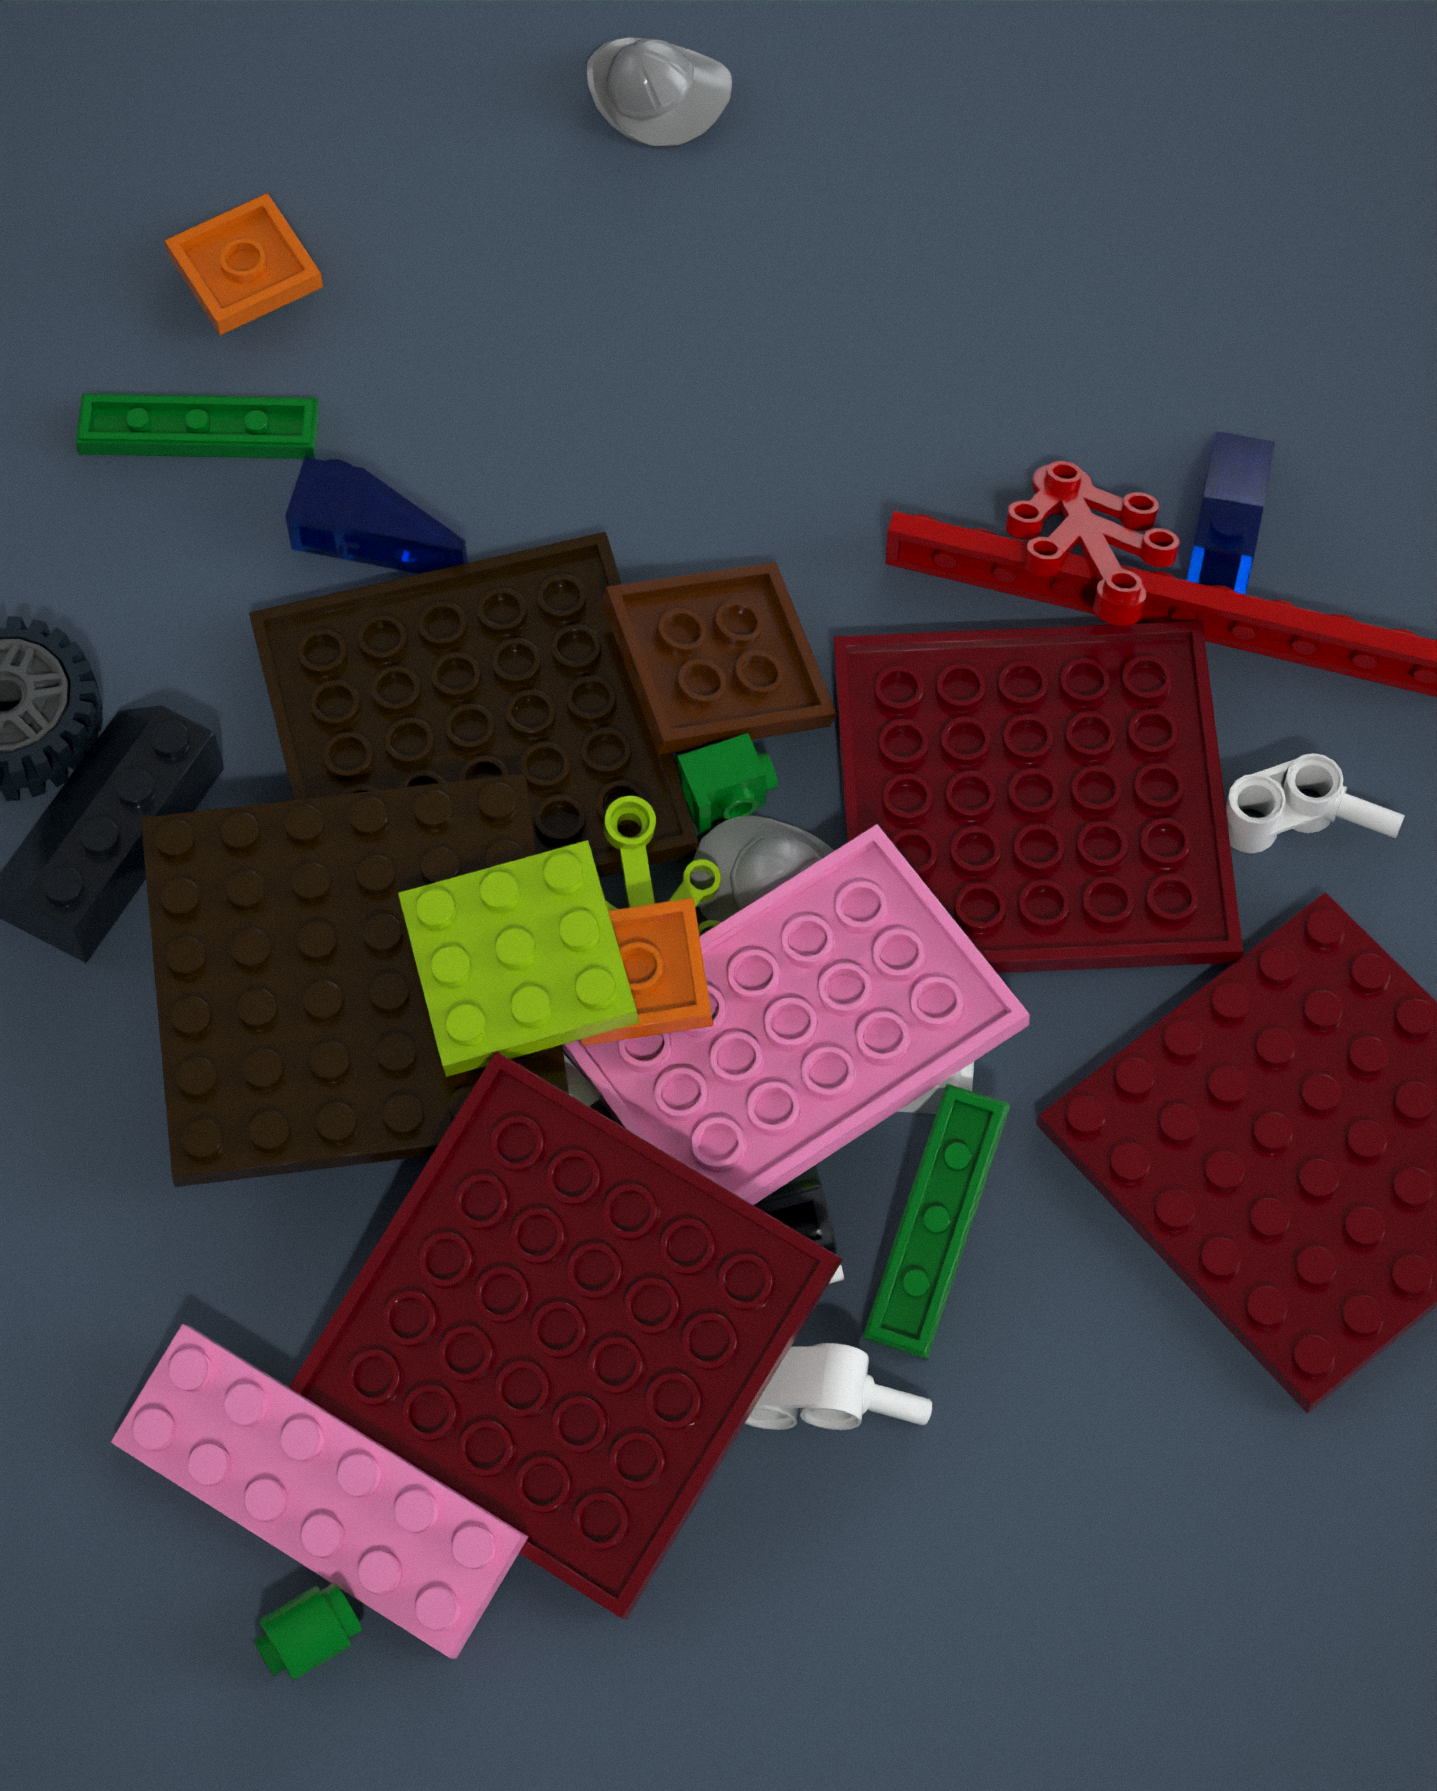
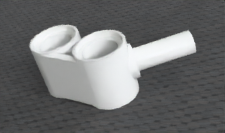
(1278, 798)
(832, 1392)

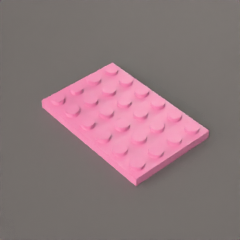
(825, 1019)

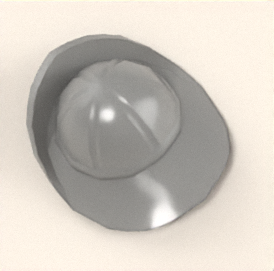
(657, 90)
(753, 860)

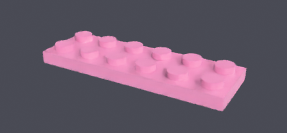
(320, 1491)

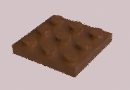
(717, 657)

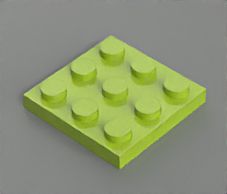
(518, 958)

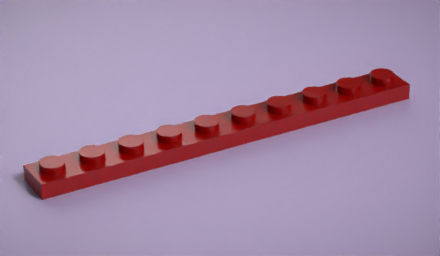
(1228, 617)

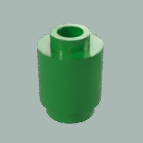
(307, 1631)

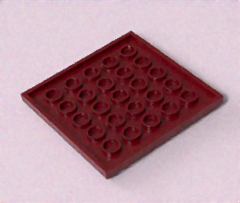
(1048, 788)
(1281, 1148)
(566, 1329)

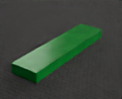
(198, 426)
(936, 1222)

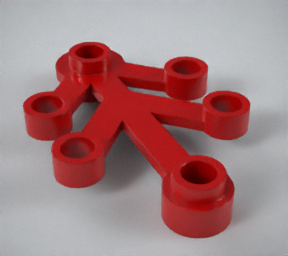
(1068, 491)

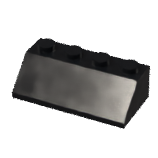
(88, 845)

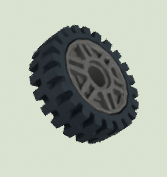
(54, 709)

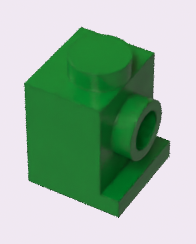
(725, 781)

